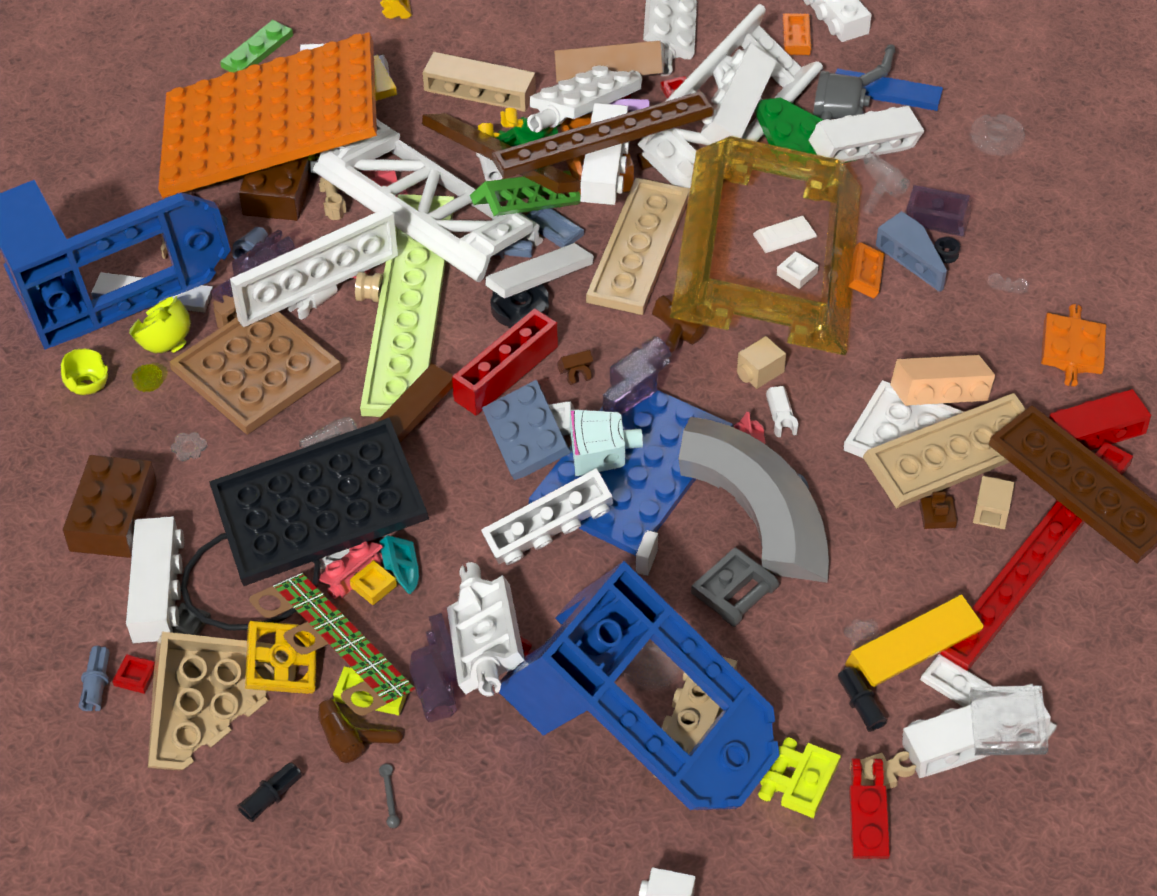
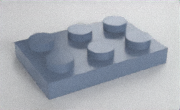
(526, 430)

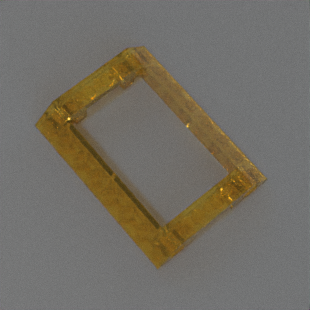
(714, 301)

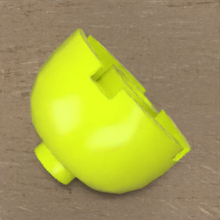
(163, 327)

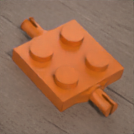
(1073, 344)

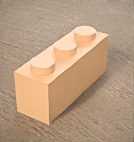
(942, 380)

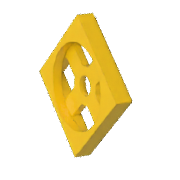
(281, 669)

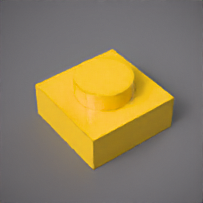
(373, 582)

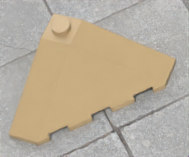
(199, 693)

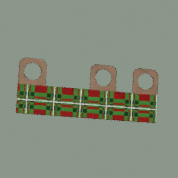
(333, 628)

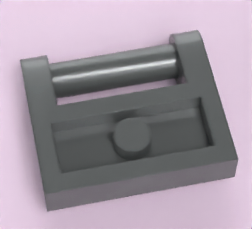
(727, 579)

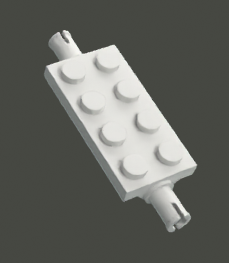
(674, 25)
(577, 95)
(483, 631)

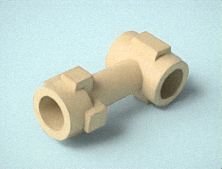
(334, 204)

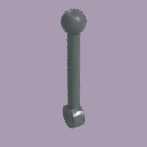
(386, 771)

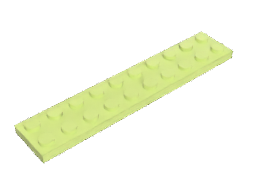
(404, 318)

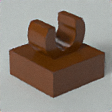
(576, 363)
(938, 511)

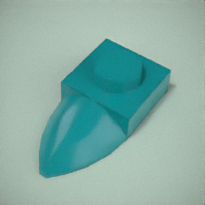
(401, 559)

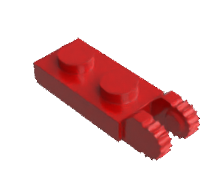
(868, 813)

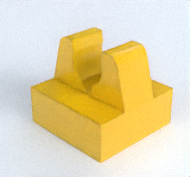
(396, 8)

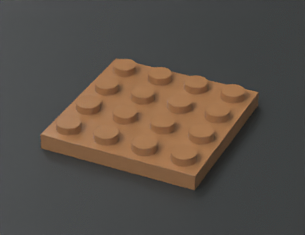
(255, 369)

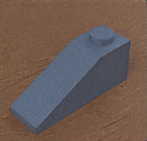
(910, 246)

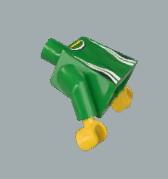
(519, 133)

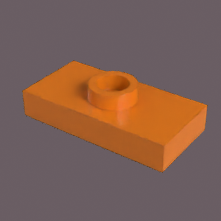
(796, 34)
(866, 270)

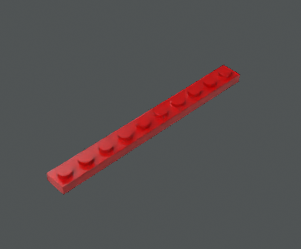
(1026, 570)

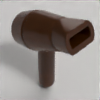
(680, 329)
(346, 739)

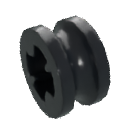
(950, 243)

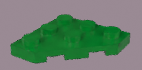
(786, 124)

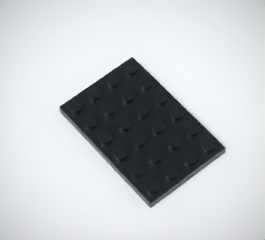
(317, 501)

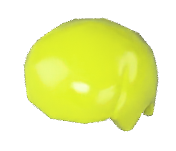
(81, 366)

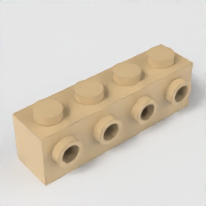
(692, 713)

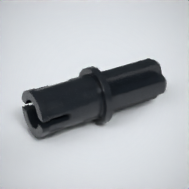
(862, 699)
(269, 792)

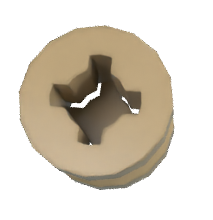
(368, 286)

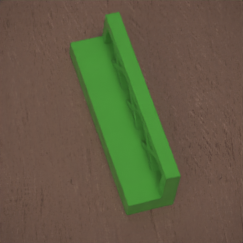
(516, 189)

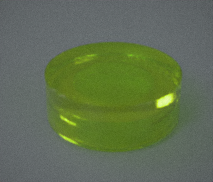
(147, 378)

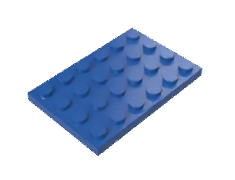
(649, 481)

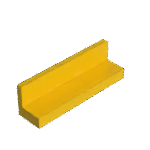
(915, 641)

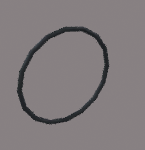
(230, 627)

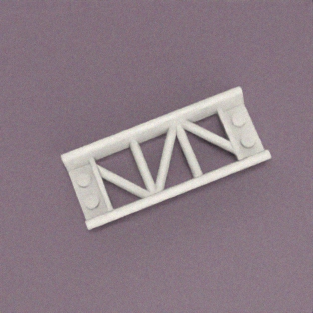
(670, 148)
(469, 253)

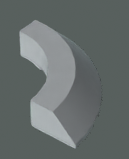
(766, 489)

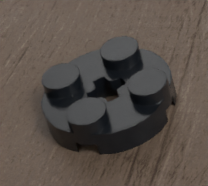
(509, 313)

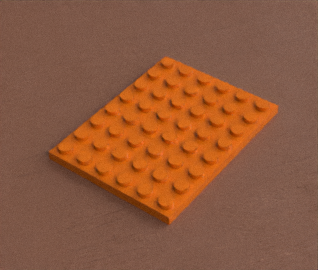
(268, 114)

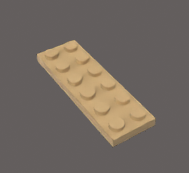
(638, 246)
(942, 452)

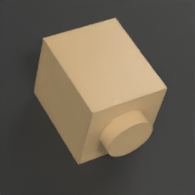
(760, 362)
(993, 502)

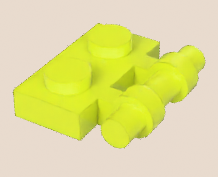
(809, 781)

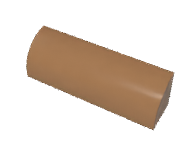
(641, 57)

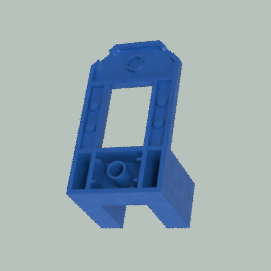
(46, 264)
(597, 641)

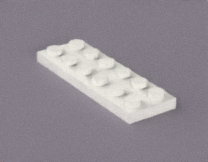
(314, 267)

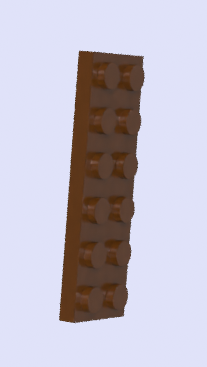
(1080, 481)

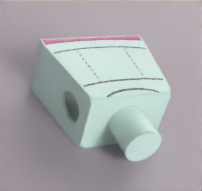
(600, 440)

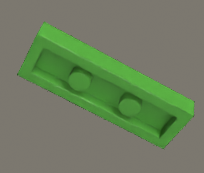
(257, 47)

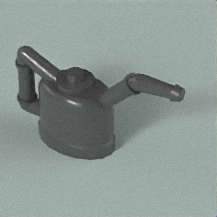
(843, 94)

